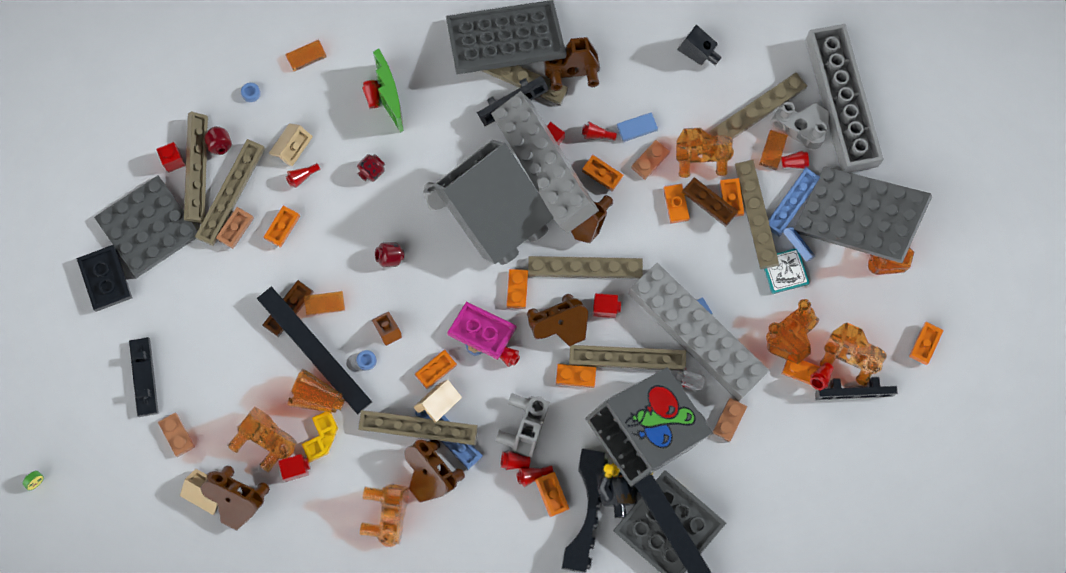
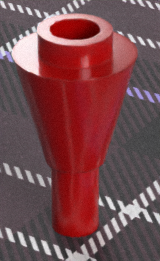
(593, 131)
(297, 176)
(510, 356)
(529, 475)

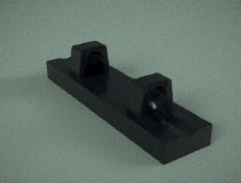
(531, 90)
(143, 377)
(873, 391)

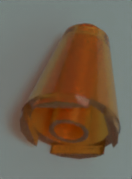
(314, 394)

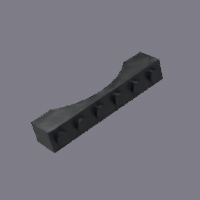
(576, 554)

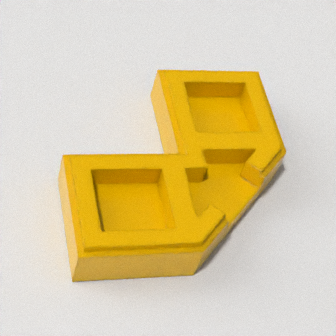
(321, 444)

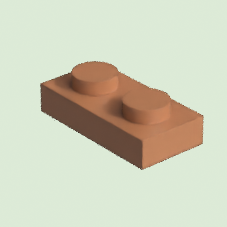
(650, 159)
(234, 227)
(729, 419)
(176, 434)

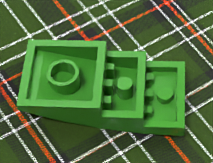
(388, 90)

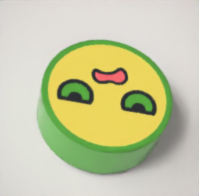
(32, 480)

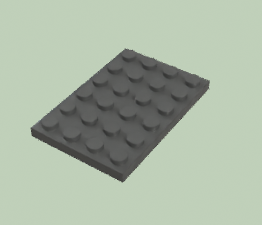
(505, 37)
(863, 214)

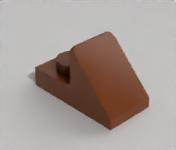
(387, 328)

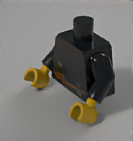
(615, 490)

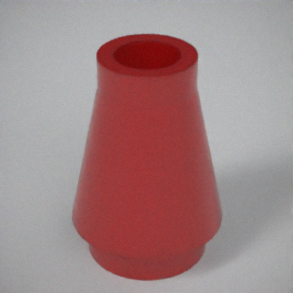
(371, 93)
(796, 160)
(821, 377)
(512, 461)

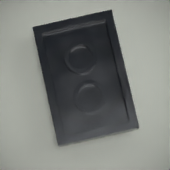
(104, 278)

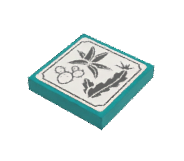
(789, 273)

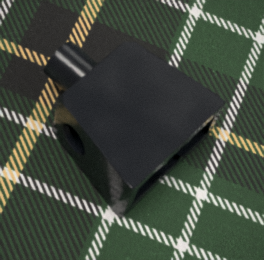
(699, 47)

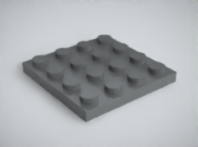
(146, 226)
(646, 537)

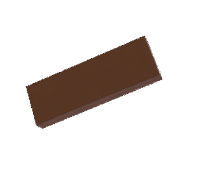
(709, 201)
(295, 300)

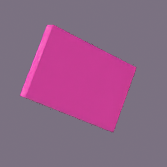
(481, 330)

